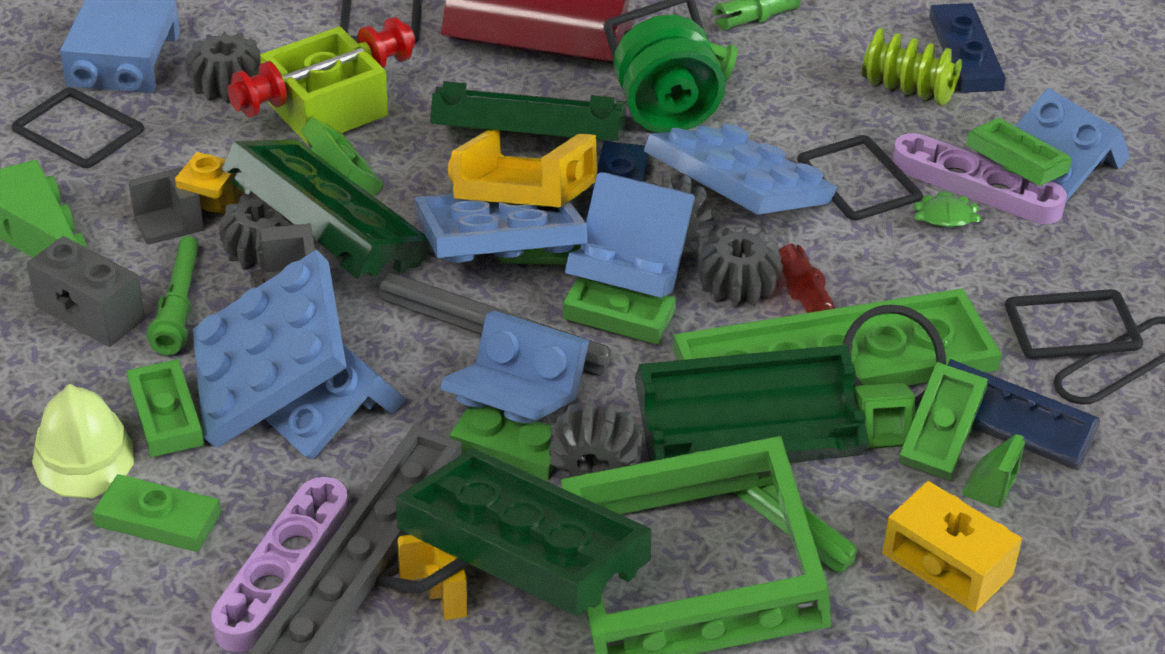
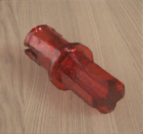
(804, 280)

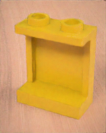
(555, 179)

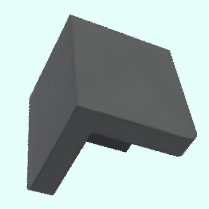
(164, 209)
(285, 245)

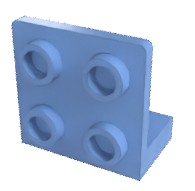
(1075, 133)
(633, 235)
(521, 369)
(322, 411)

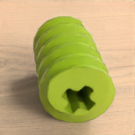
(911, 69)

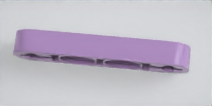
(916, 158)
(276, 560)

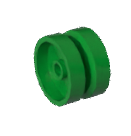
(669, 73)

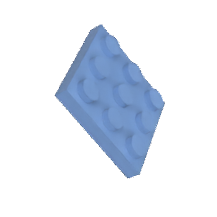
(741, 169)
(471, 227)
(267, 349)

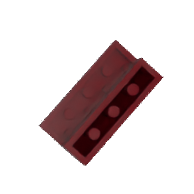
(544, 26)

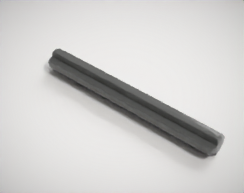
(465, 312)

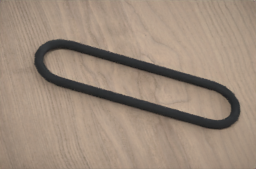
(1116, 385)

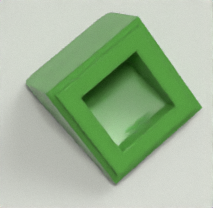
(887, 411)
(995, 473)

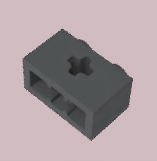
(86, 291)

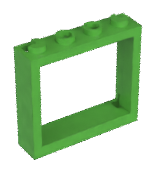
(721, 617)

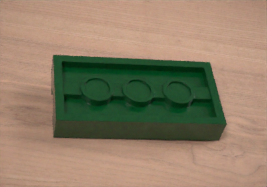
(527, 113)
(340, 211)
(753, 397)
(524, 530)

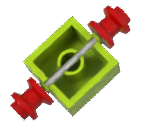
(326, 77)

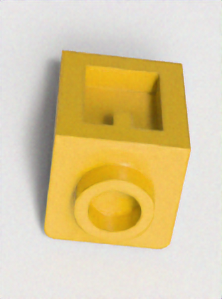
(206, 177)
(421, 560)

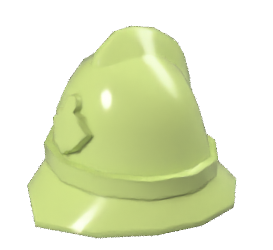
(80, 445)

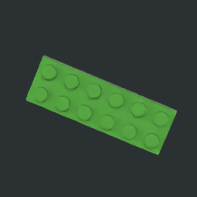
(883, 349)

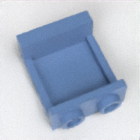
(118, 43)

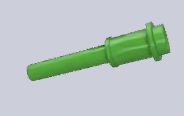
(168, 330)

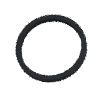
(904, 311)

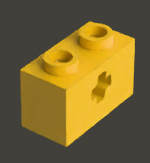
(951, 546)

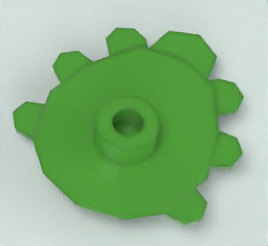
(946, 210)

